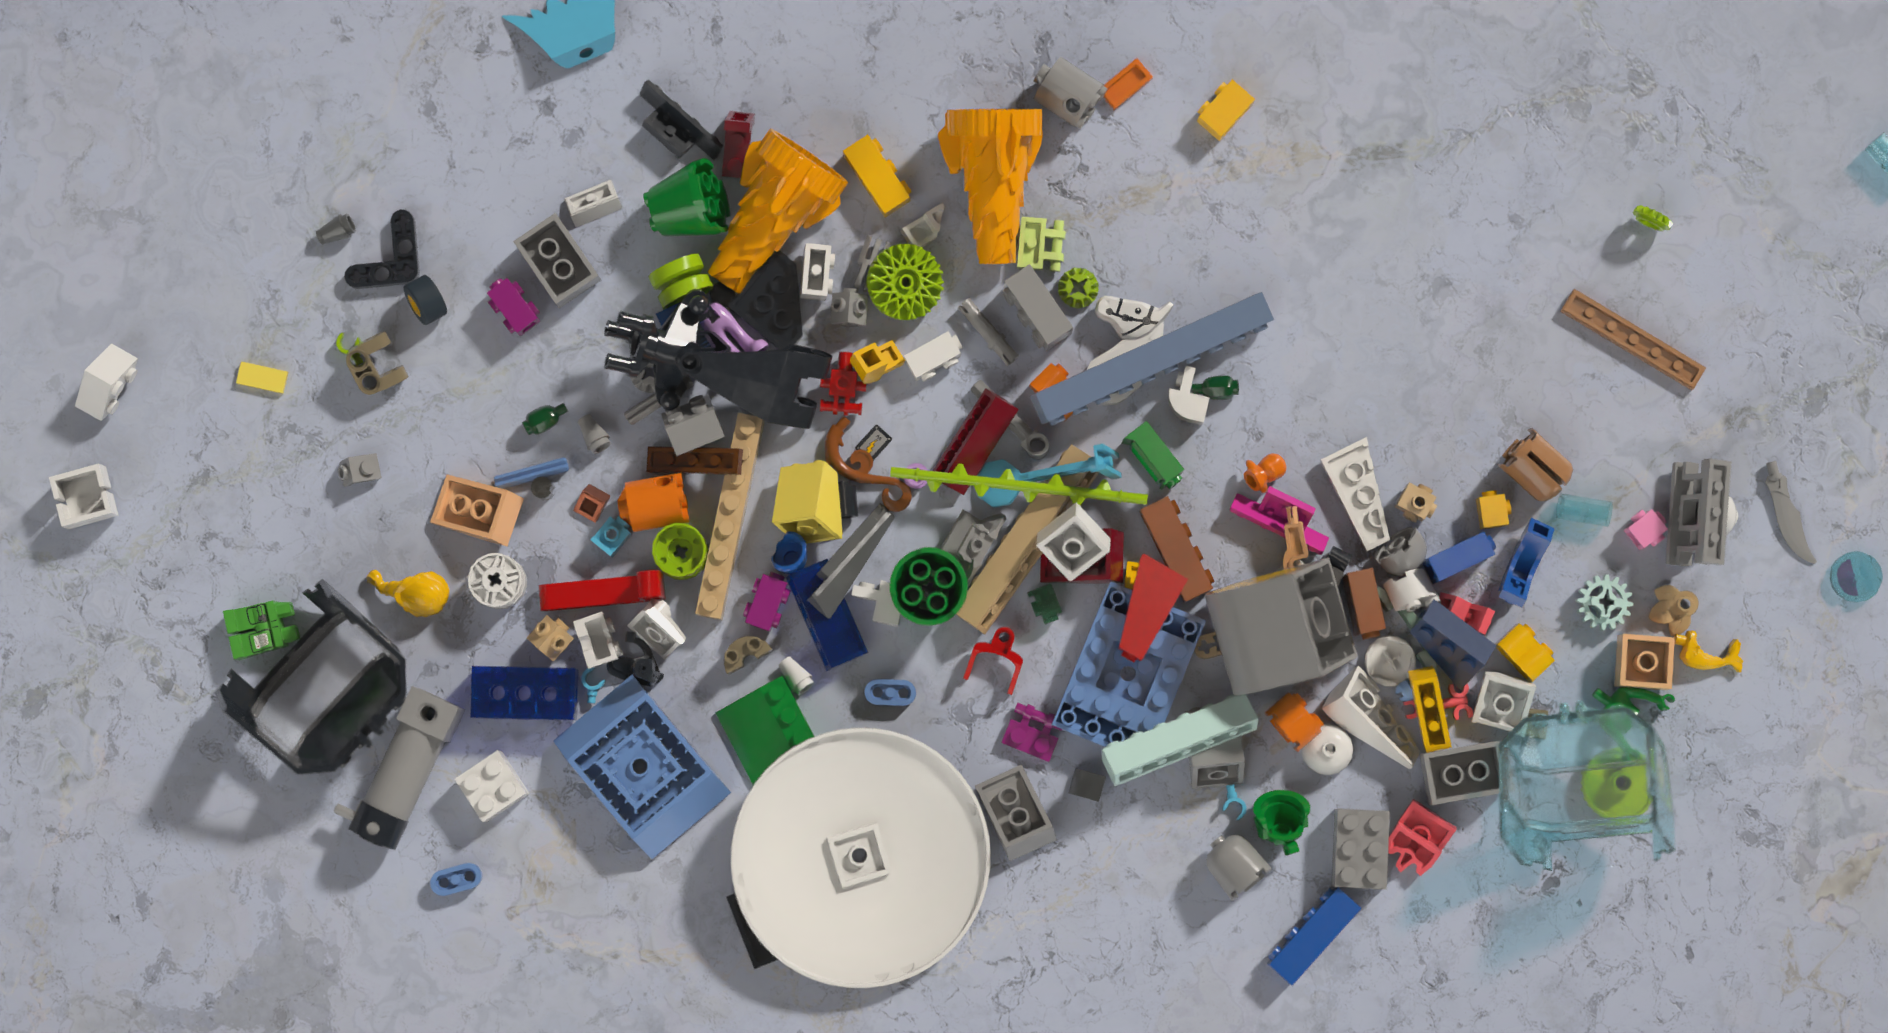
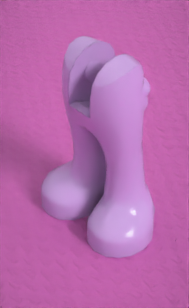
(728, 323)

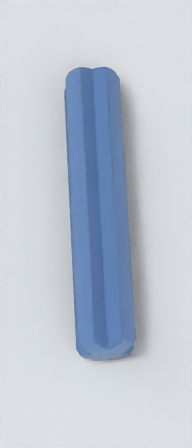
(530, 473)

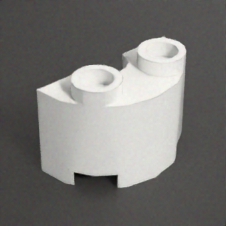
(1411, 591)
(596, 639)

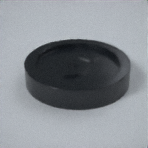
(722, 294)

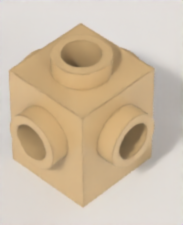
(1407, 504)
(550, 637)

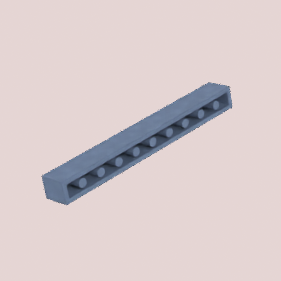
(1150, 358)

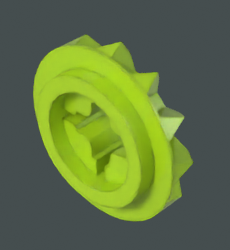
(1652, 218)
(1077, 299)

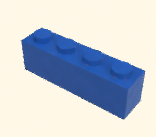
(1313, 935)

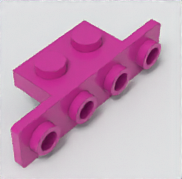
(1272, 515)

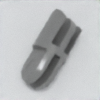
(865, 263)

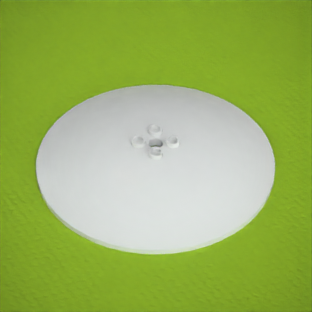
(874, 916)

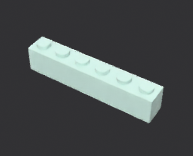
(1179, 738)

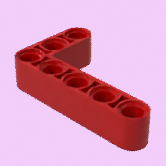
(603, 592)

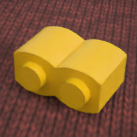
(1525, 652)

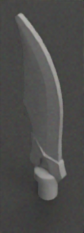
(1786, 514)

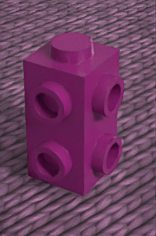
(508, 299)
(769, 594)

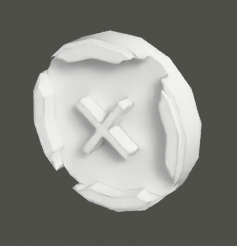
(1389, 660)

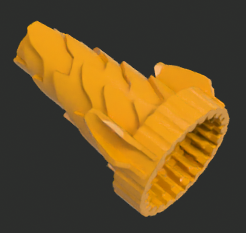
(996, 157)
(784, 193)

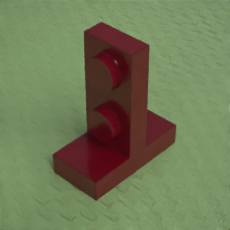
(737, 140)

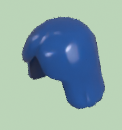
(790, 553)

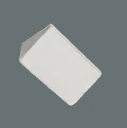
(593, 203)

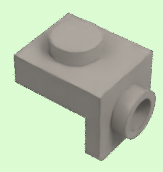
(359, 469)

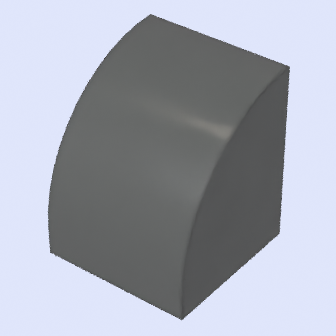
(1087, 785)

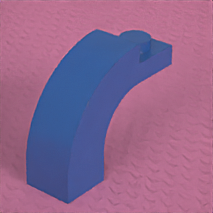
(1524, 562)

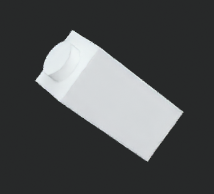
(934, 355)

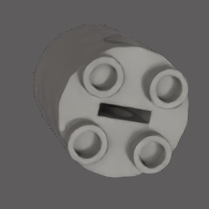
(1068, 92)

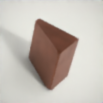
(591, 502)

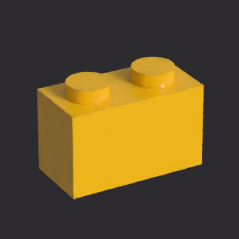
(1225, 109)

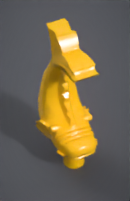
(1695, 657)

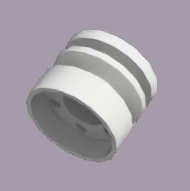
(499, 596)

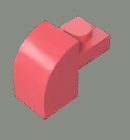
(1474, 615)

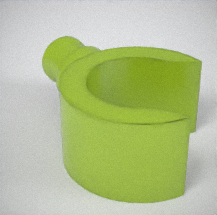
(356, 356)

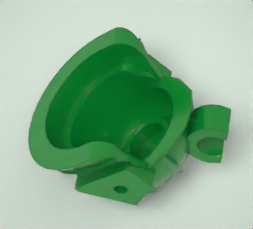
(1281, 818)

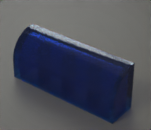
(835, 638)

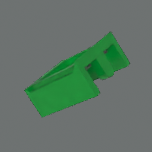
(1154, 456)

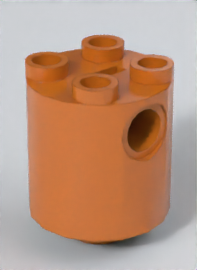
(654, 502)

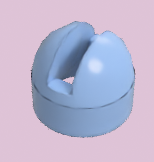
(1405, 688)

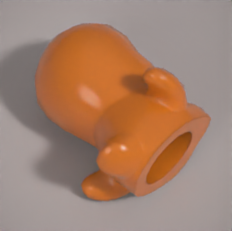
(1268, 470)

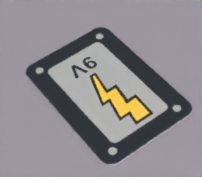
(874, 441)

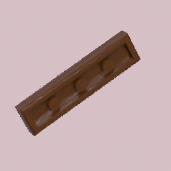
(696, 461)

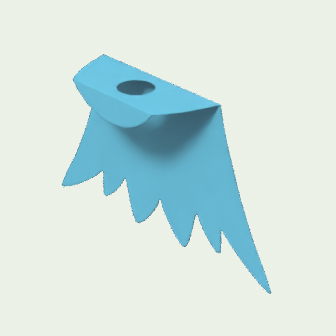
(571, 29)

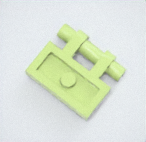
(1032, 243)

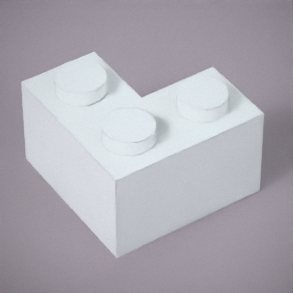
(104, 382)

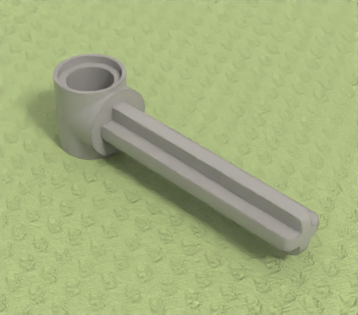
(1019, 428)

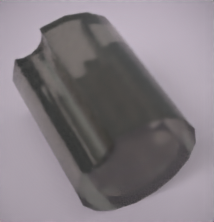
(542, 488)

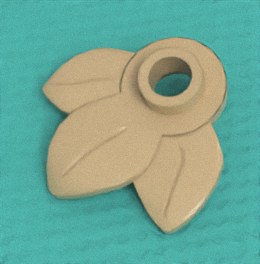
(1670, 611)

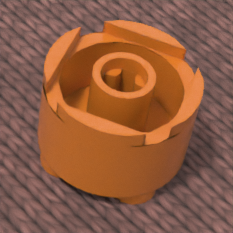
(1294, 721)

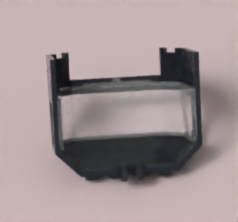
(323, 690)

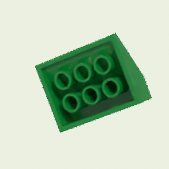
(764, 726)

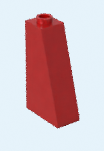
(1150, 602)

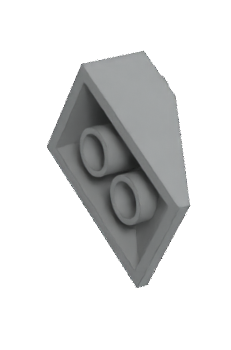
(1016, 812)

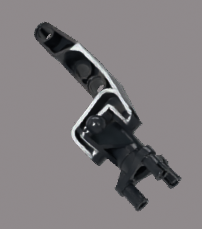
(753, 380)

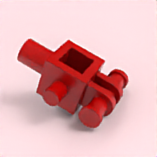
(842, 385)

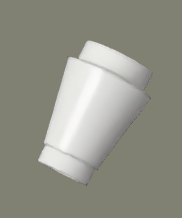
(796, 676)

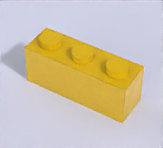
(877, 175)
(1429, 709)

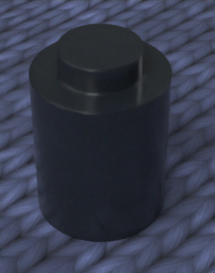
(848, 500)

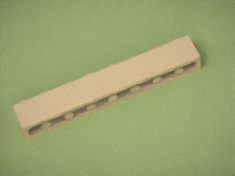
(729, 520)
(1018, 550)

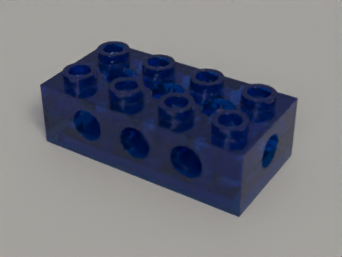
(512, 679)

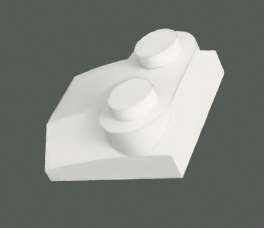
(657, 628)
(1503, 700)

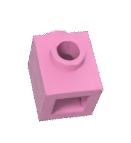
(1646, 528)

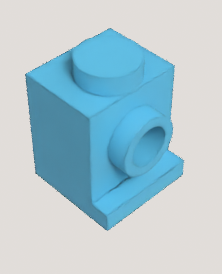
(612, 546)

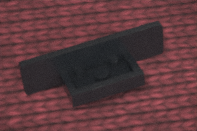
(674, 126)

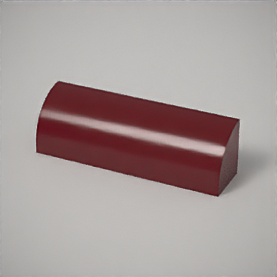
(977, 436)

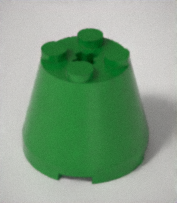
(689, 202)
(925, 567)

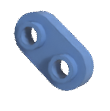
(890, 692)
(456, 879)

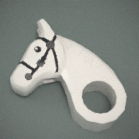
(1135, 325)

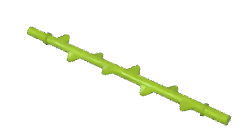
(1029, 489)

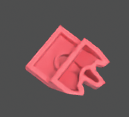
(1419, 837)

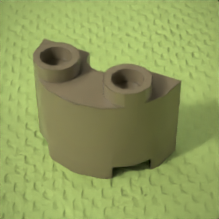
(744, 647)

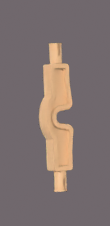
(1295, 539)

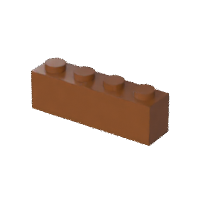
(1175, 547)

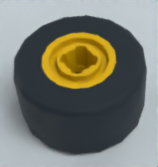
(425, 299)

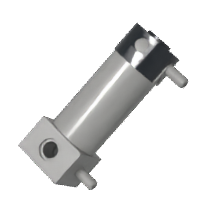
(404, 769)

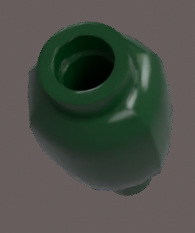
(1217, 387)
(543, 418)

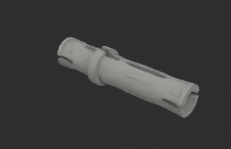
(994, 339)

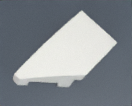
(925, 228)

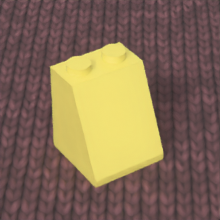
(809, 502)

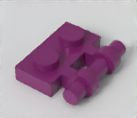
(1029, 739)

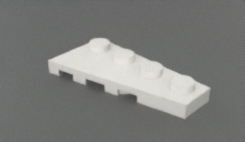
(1355, 484)

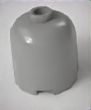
(1235, 864)

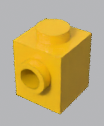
(1493, 510)

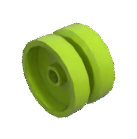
(679, 278)

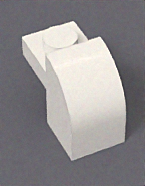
(1184, 404)
(885, 611)

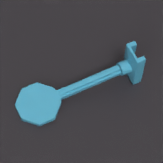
(1101, 462)

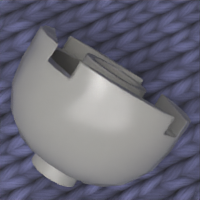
(1403, 553)

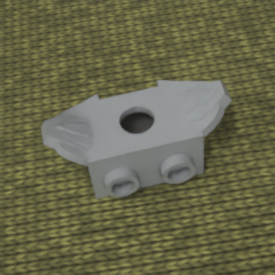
(971, 540)

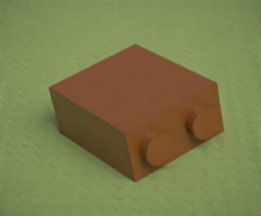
(1364, 603)

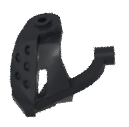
(643, 668)

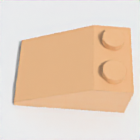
(477, 510)

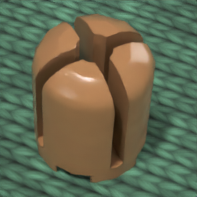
(1537, 466)

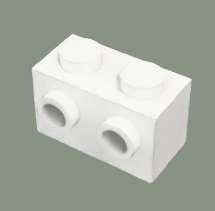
(815, 272)

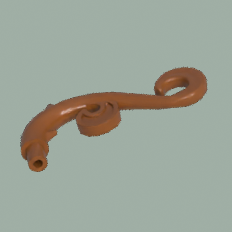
(833, 458)

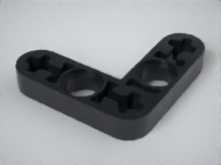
(400, 259)

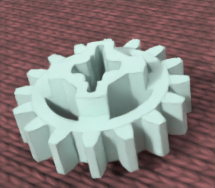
(1604, 613)

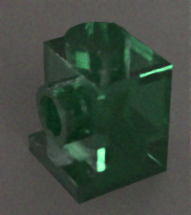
(1045, 603)

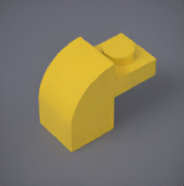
(876, 361)

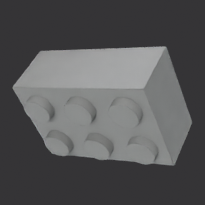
(557, 260)
(1037, 308)
(1461, 773)
(1360, 848)

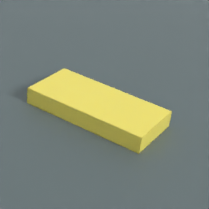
(262, 377)

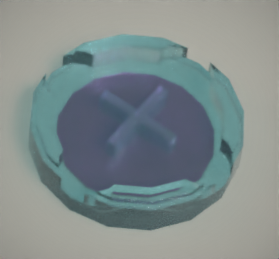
(1856, 576)

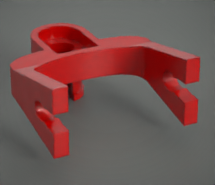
(1001, 648)

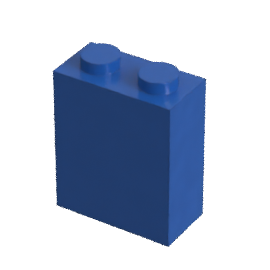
(1459, 557)

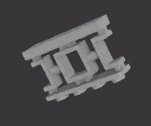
(1712, 492)

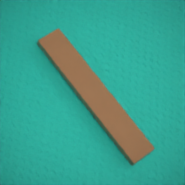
(1633, 339)

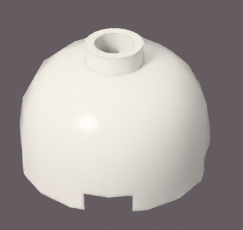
(1328, 761)

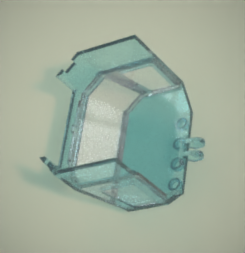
(1583, 780)

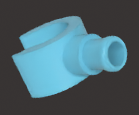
(591, 690)
(1232, 796)

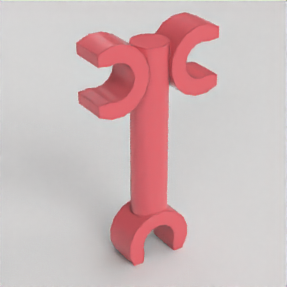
(1458, 700)

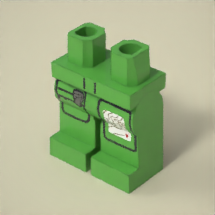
(268, 626)

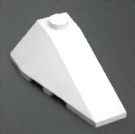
(1362, 713)

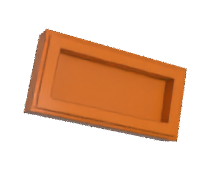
(1126, 83)

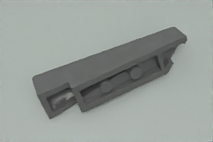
(849, 560)

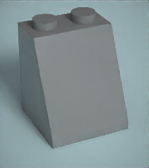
(1218, 764)

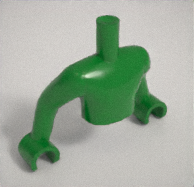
(1623, 695)

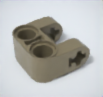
(368, 368)

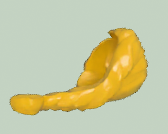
(417, 594)

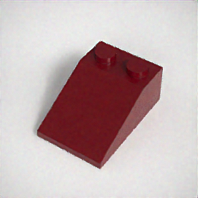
(1101, 572)

